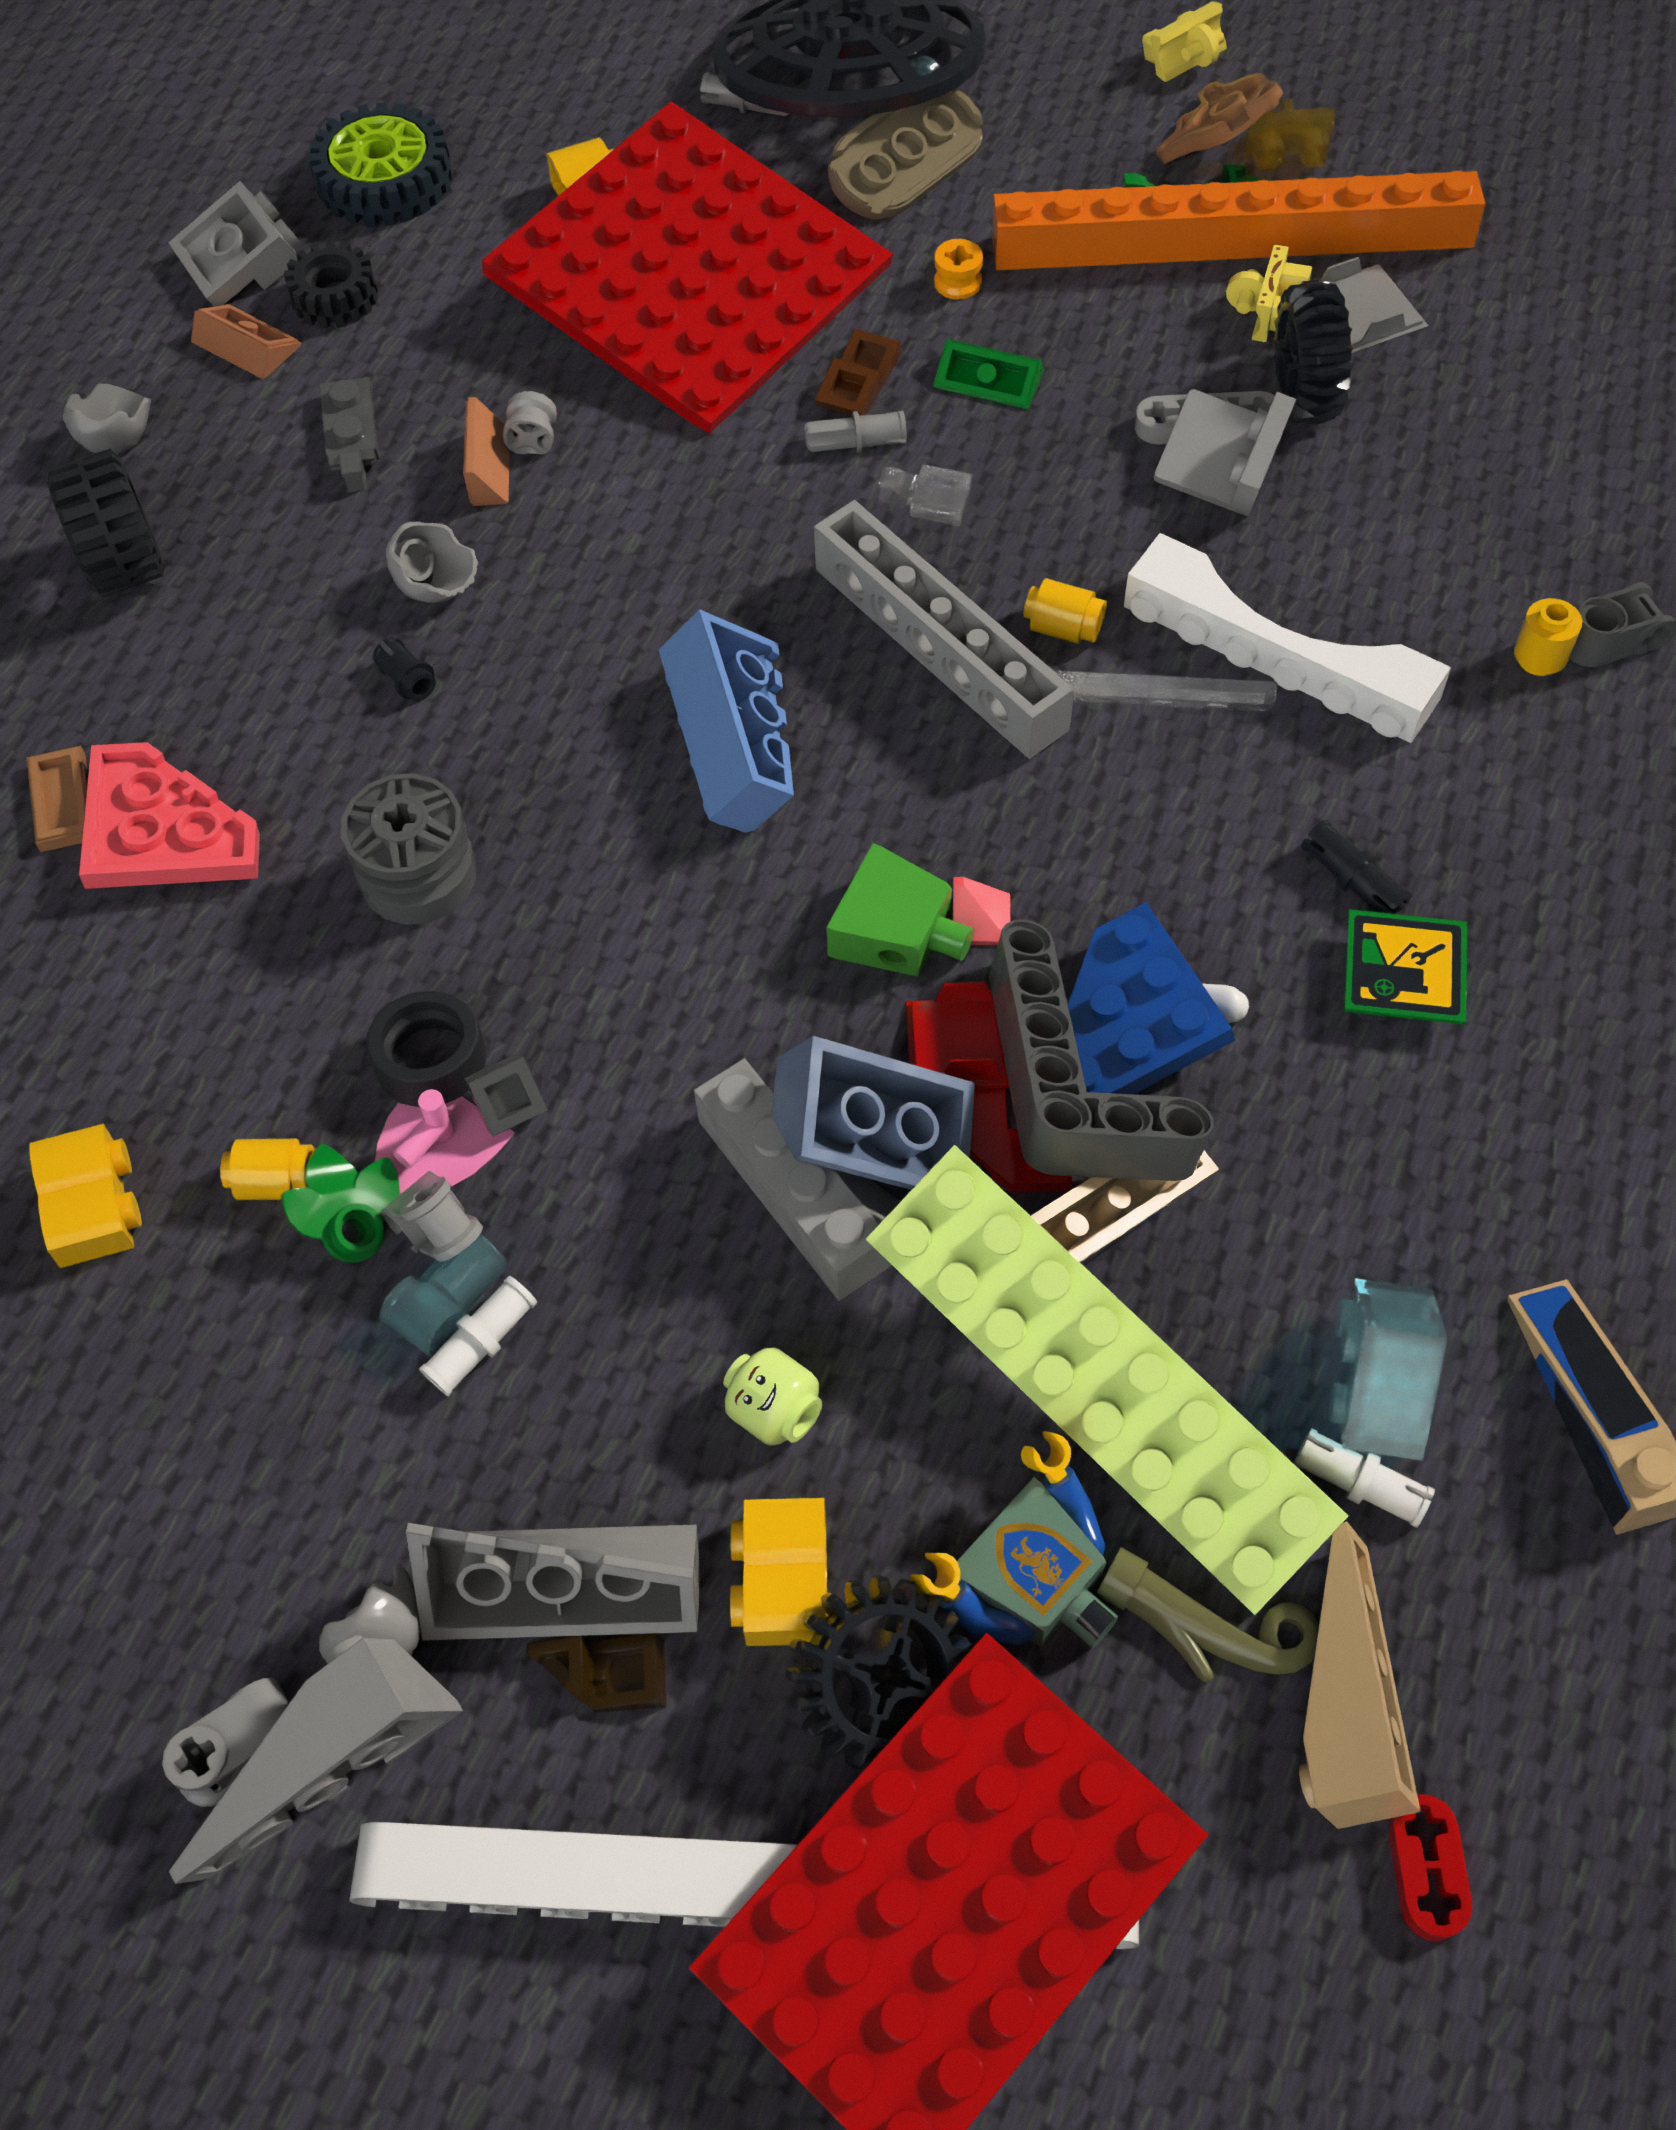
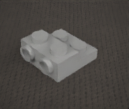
(235, 244)

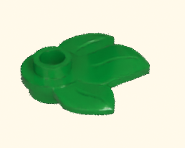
(340, 1196)

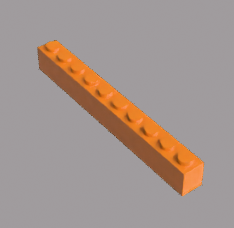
(1236, 220)

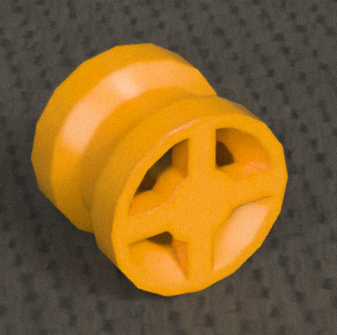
(958, 269)

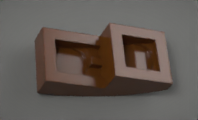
(860, 374)

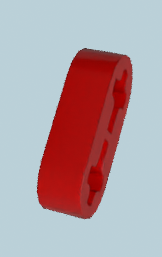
(1446, 1864)

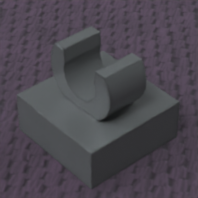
(505, 1094)

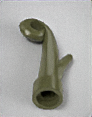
(1194, 1627)

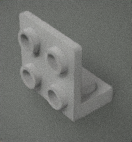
(1222, 449)

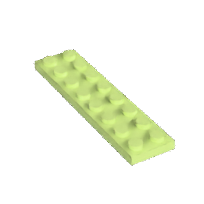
(1107, 1380)

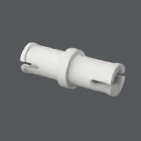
(478, 1335)
(1364, 1477)

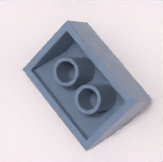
(869, 1112)

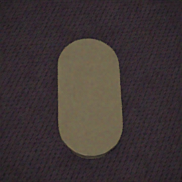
(904, 154)

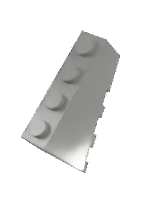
(816, 1206)
(555, 1581)

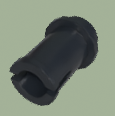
(412, 677)

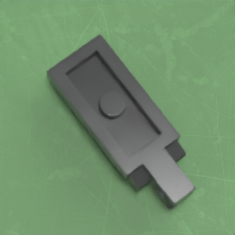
(349, 429)

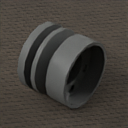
(409, 848)

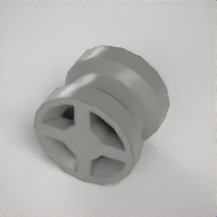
(529, 423)

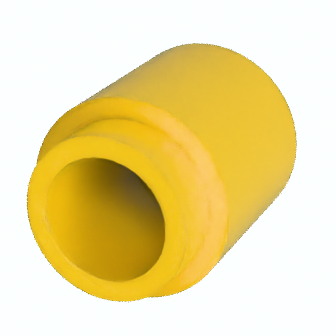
(1064, 611)
(1547, 636)
(264, 1167)

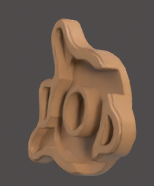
(1221, 116)

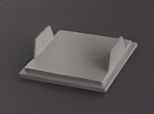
(1374, 304)

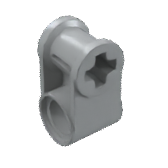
(432, 1218)
(227, 1739)

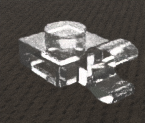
(933, 494)

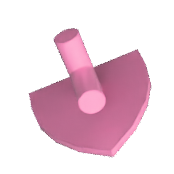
(438, 1139)

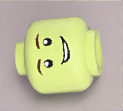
(772, 1396)

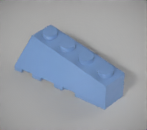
(730, 718)

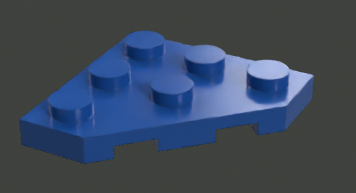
(1140, 1007)

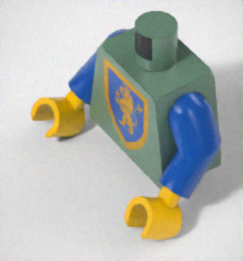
(1030, 1563)

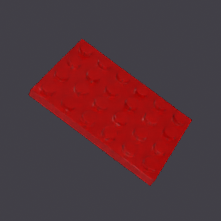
(949, 1903)

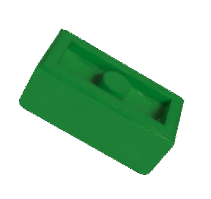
(988, 374)

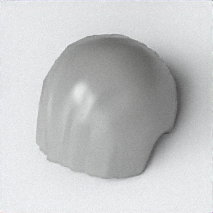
(107, 418)
(426, 549)
(383, 1614)

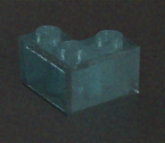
(1394, 1368)

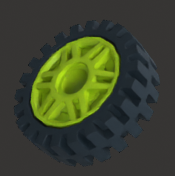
(380, 164)

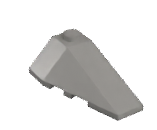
(345, 1717)

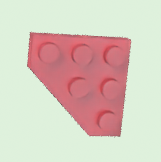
(159, 824)

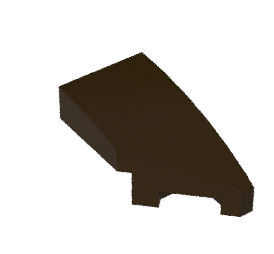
(607, 1672)

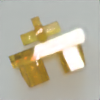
(1290, 133)

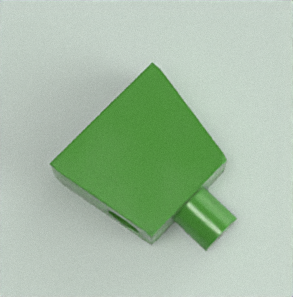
(895, 917)

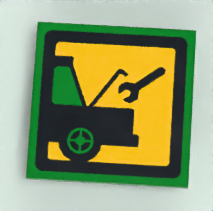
(1406, 967)

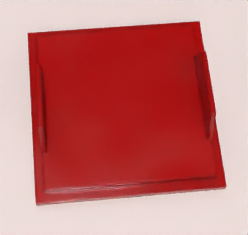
(958, 1035)

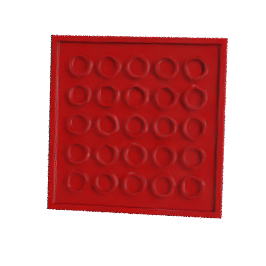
(687, 266)

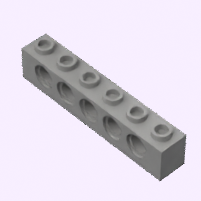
(943, 629)

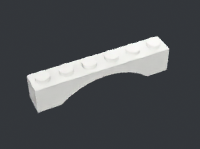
(1378, 684)

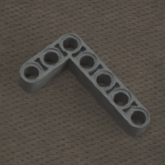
(1056, 1119)

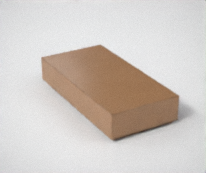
(58, 797)

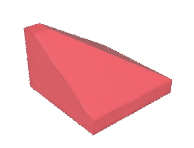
(980, 908)

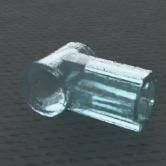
(429, 1306)

